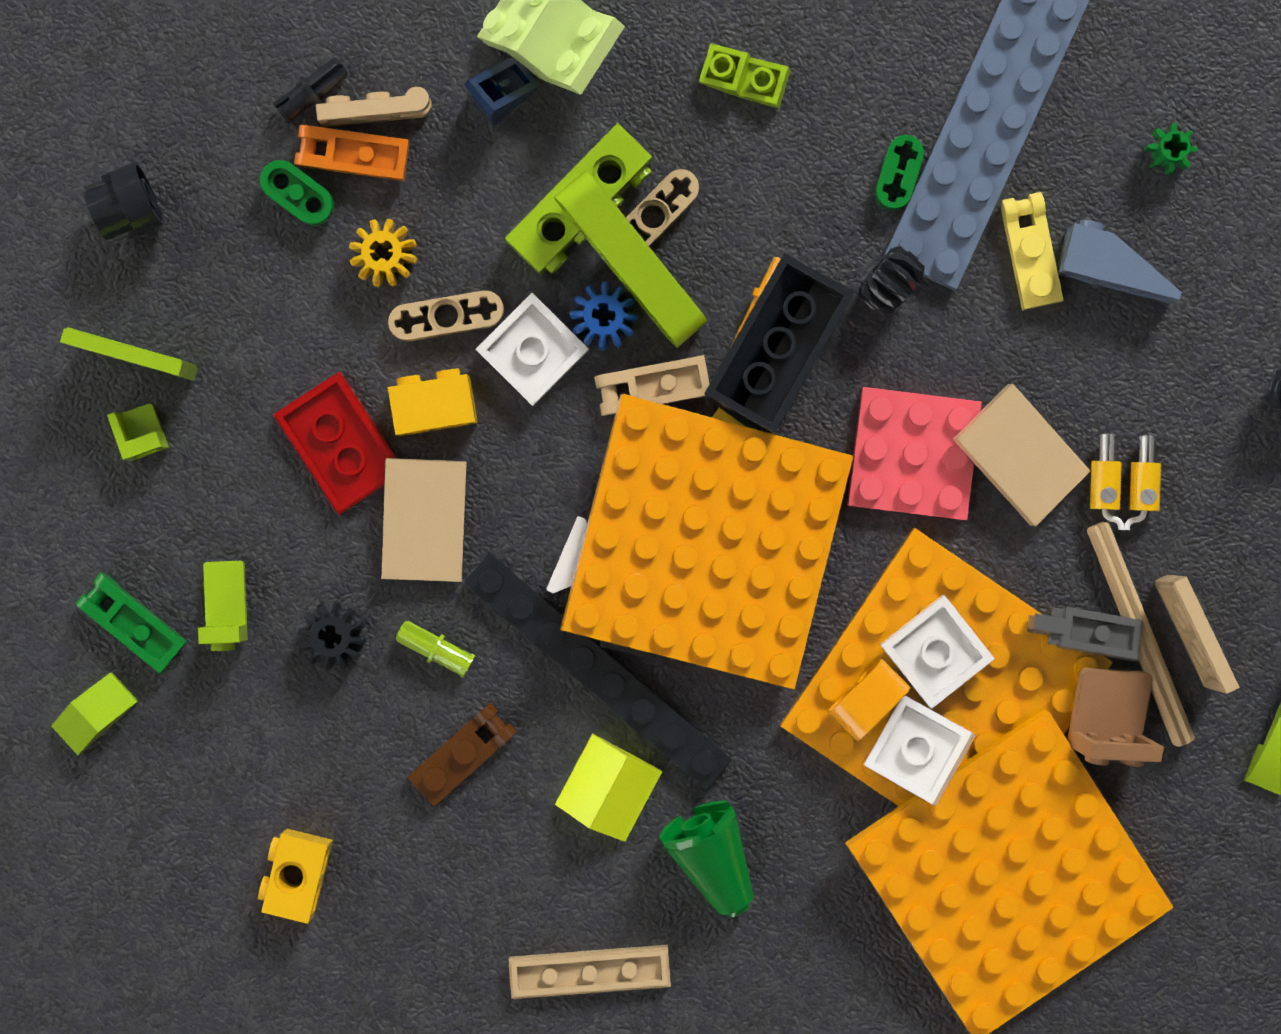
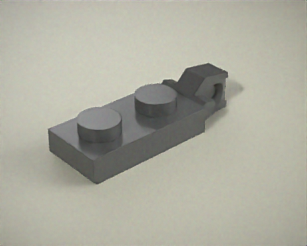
(1090, 632)

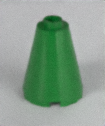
(712, 855)

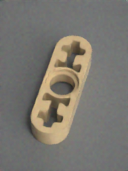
(680, 202)
(418, 330)

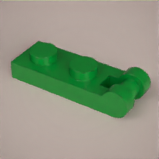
(132, 623)

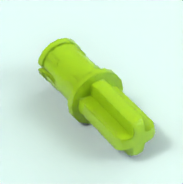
(434, 648)

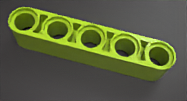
(630, 258)

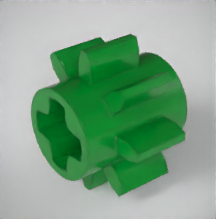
(1178, 141)

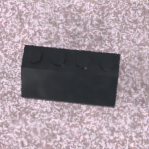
(779, 344)

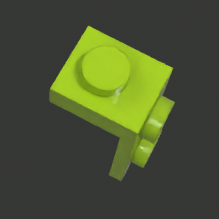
(224, 605)

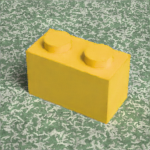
(433, 403)

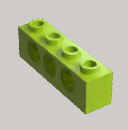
(614, 149)

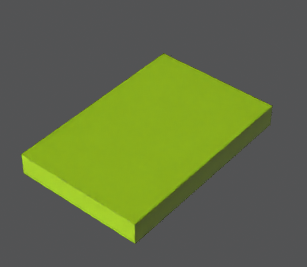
(129, 353)

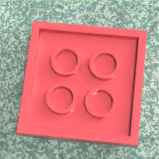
(909, 455)

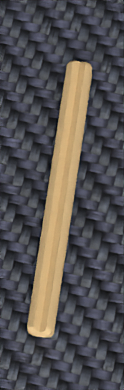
(1149, 653)

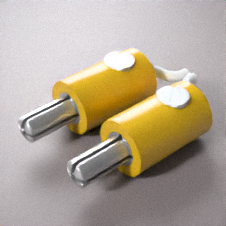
(1144, 481)

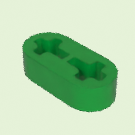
(908, 175)

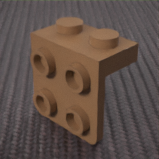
(1111, 717)

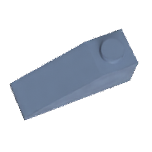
(1107, 261)

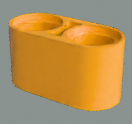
(869, 699)

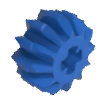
(614, 308)

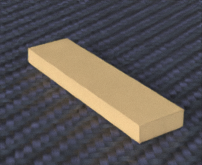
(589, 971)

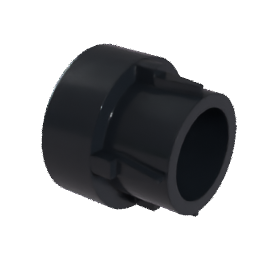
(123, 203)

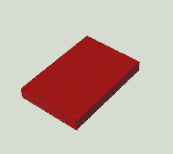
(337, 442)

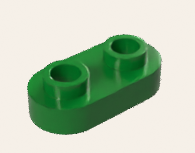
(297, 193)

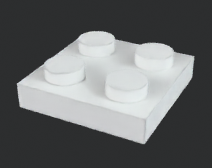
(532, 349)
(937, 651)
(919, 750)

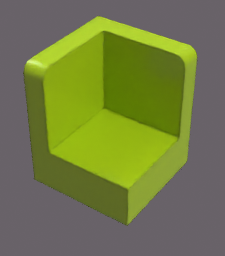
(138, 432)

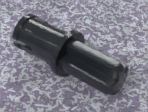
(311, 89)

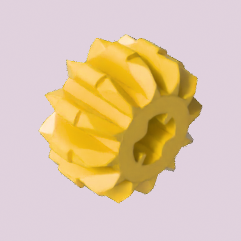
(382, 266)

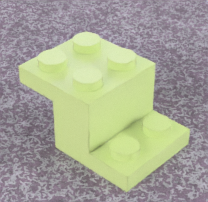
(553, 38)

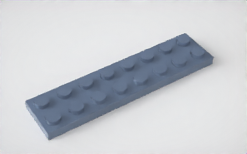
(985, 134)

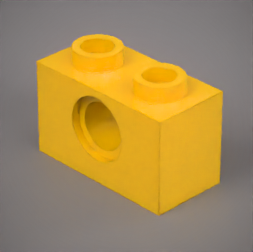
(291, 900)

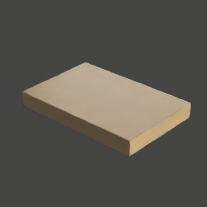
(1021, 455)
(423, 519)
(1196, 633)

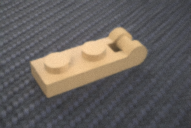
(375, 108)
(657, 383)

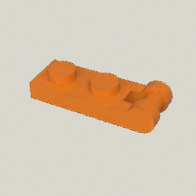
(353, 153)

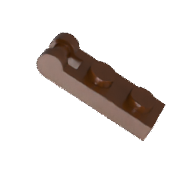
(460, 755)

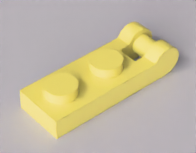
(1031, 252)

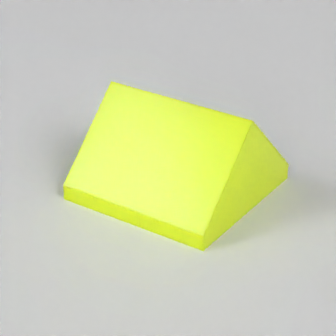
(608, 788)

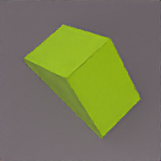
(93, 713)

